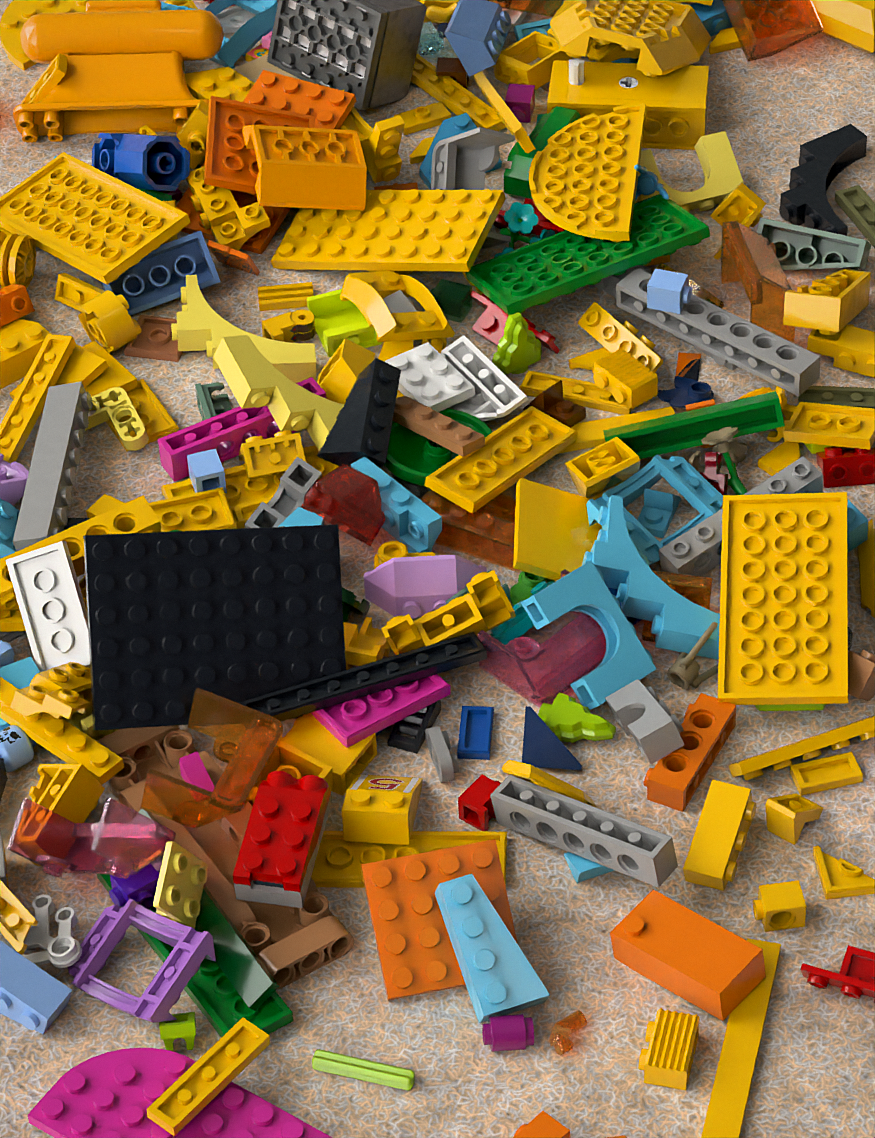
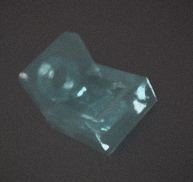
(430, 40)

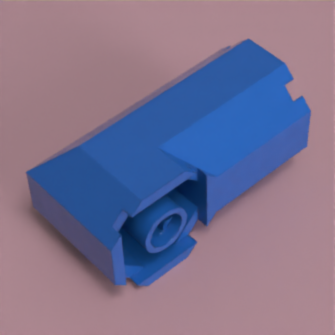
(142, 160)

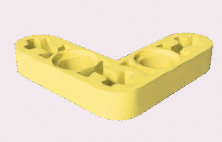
(116, 410)

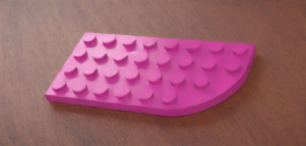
(112, 1095)

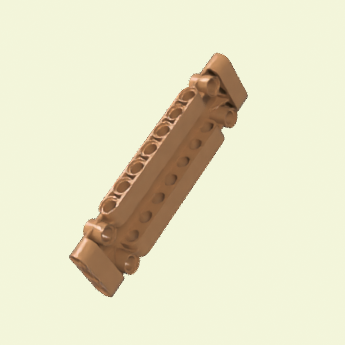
(284, 938)

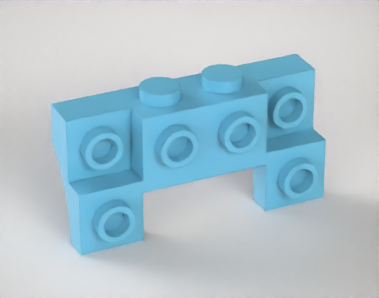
(405, 514)

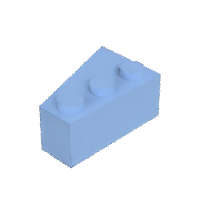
(29, 992)

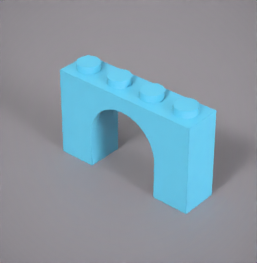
(624, 655)

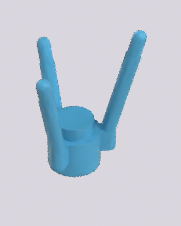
(648, 183)

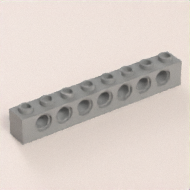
(725, 336)

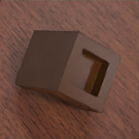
(454, 69)

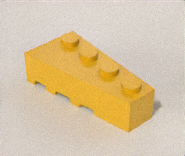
(828, 302)

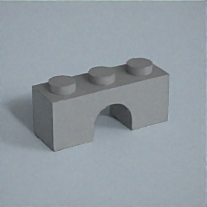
(289, 496)
(647, 719)

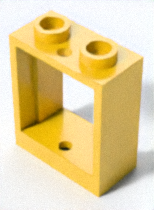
(513, 61)

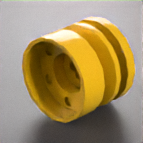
(16, 259)

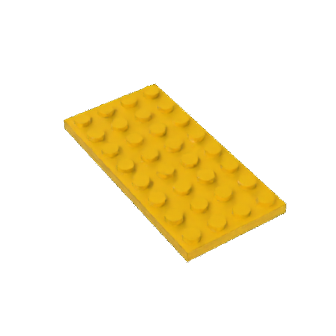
(89, 217)
(393, 232)
(784, 599)

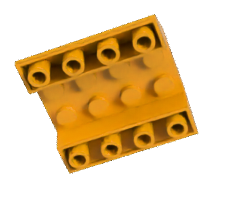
(308, 167)

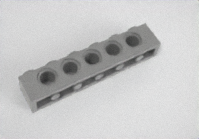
(701, 546)
(584, 830)

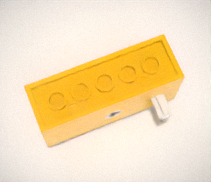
(673, 101)

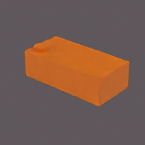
(688, 954)

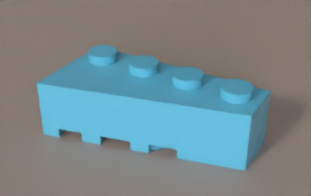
(487, 954)

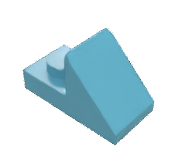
(658, 511)

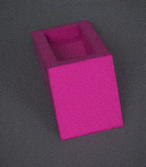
(194, 771)

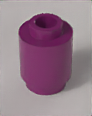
(508, 1032)

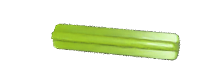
(363, 1069)

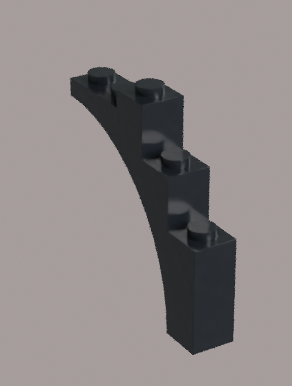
(818, 166)

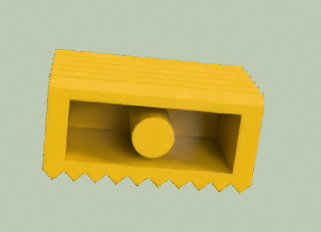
(625, 378)
(670, 1050)

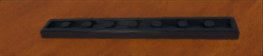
(370, 678)

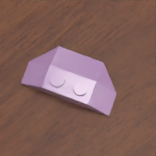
(418, 583)

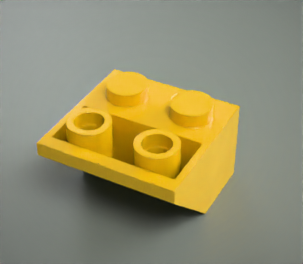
(343, 369)

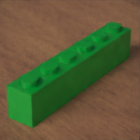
(690, 427)

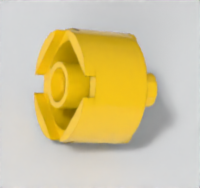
(108, 321)

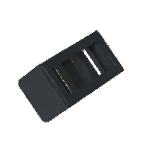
(413, 745)

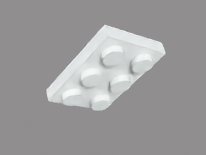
(431, 378)

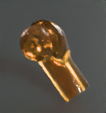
(563, 1029)

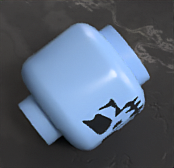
(15, 747)

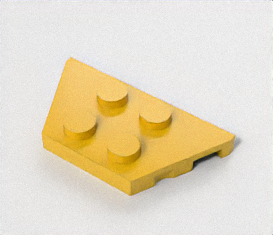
(220, 83)

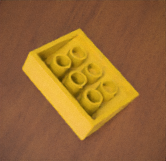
(18, 348)

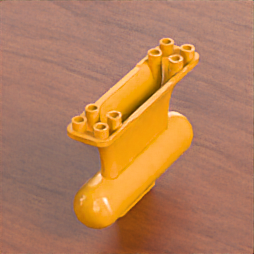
(119, 68)

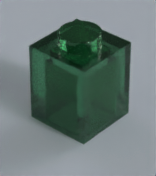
(453, 299)

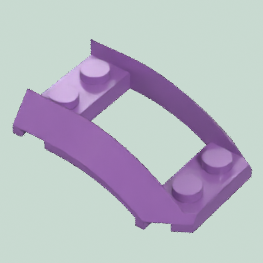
(170, 980)

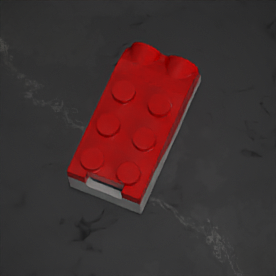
(282, 839)

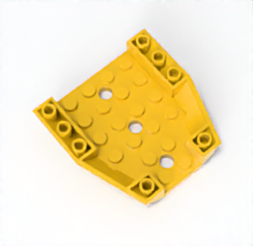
(662, 29)

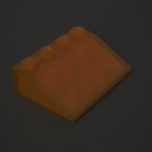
(772, 25)
(481, 534)

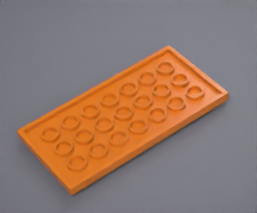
(289, 94)

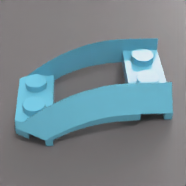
(248, 33)
(681, 477)

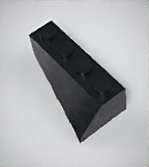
(365, 419)

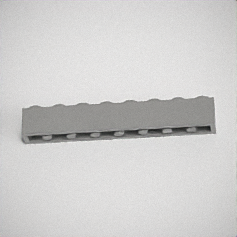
(53, 464)

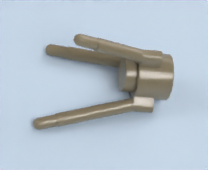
(686, 668)

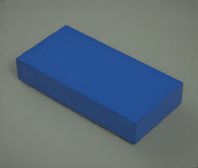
(475, 732)

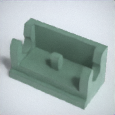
(209, 404)

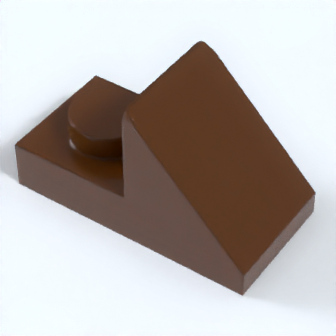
(553, 404)

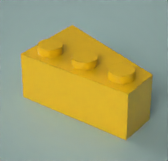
(67, 791)
(719, 835)

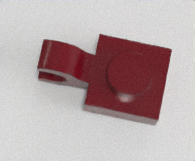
(712, 473)

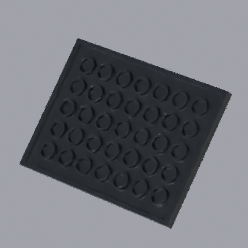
(209, 614)

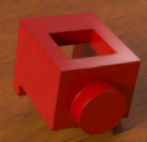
(476, 804)

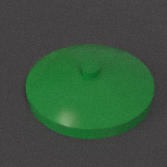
(417, 457)

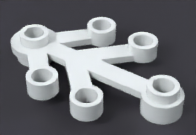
(58, 951)

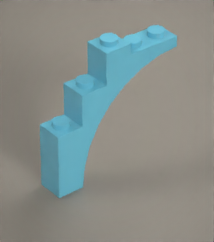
(643, 594)

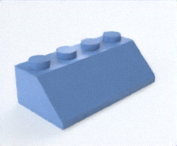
(478, 33)
(164, 272)

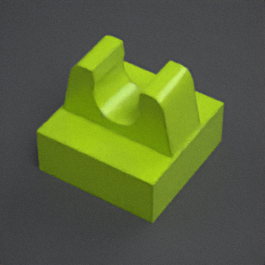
(182, 1028)

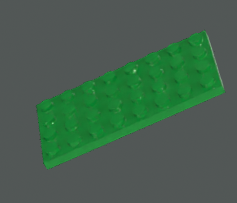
(571, 261)

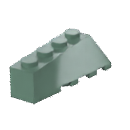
(812, 248)

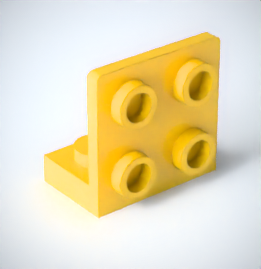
(271, 455)

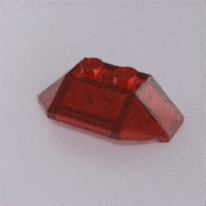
(348, 500)

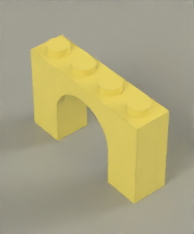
(719, 171)

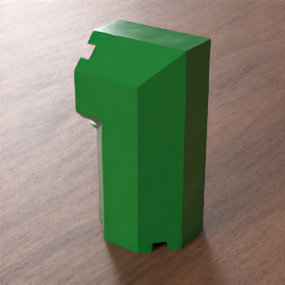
(517, 177)

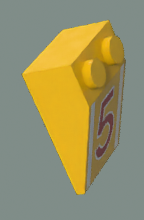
(381, 809)

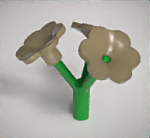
(732, 454)

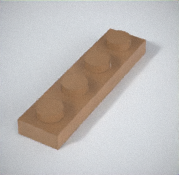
(437, 427)

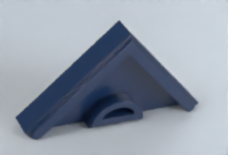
(543, 747)

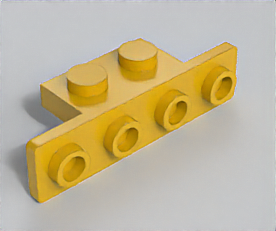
(615, 335)

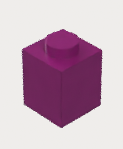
(521, 101)

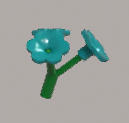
(521, 219)

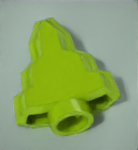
(517, 347)
(574, 721)

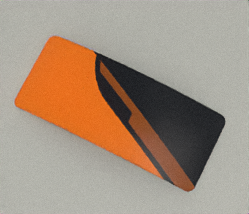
(688, 365)

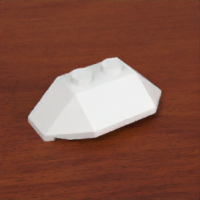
(494, 391)

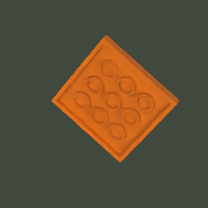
(226, 158)
(407, 919)

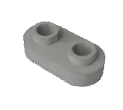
(439, 746)

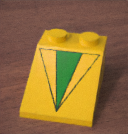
(603, 468)

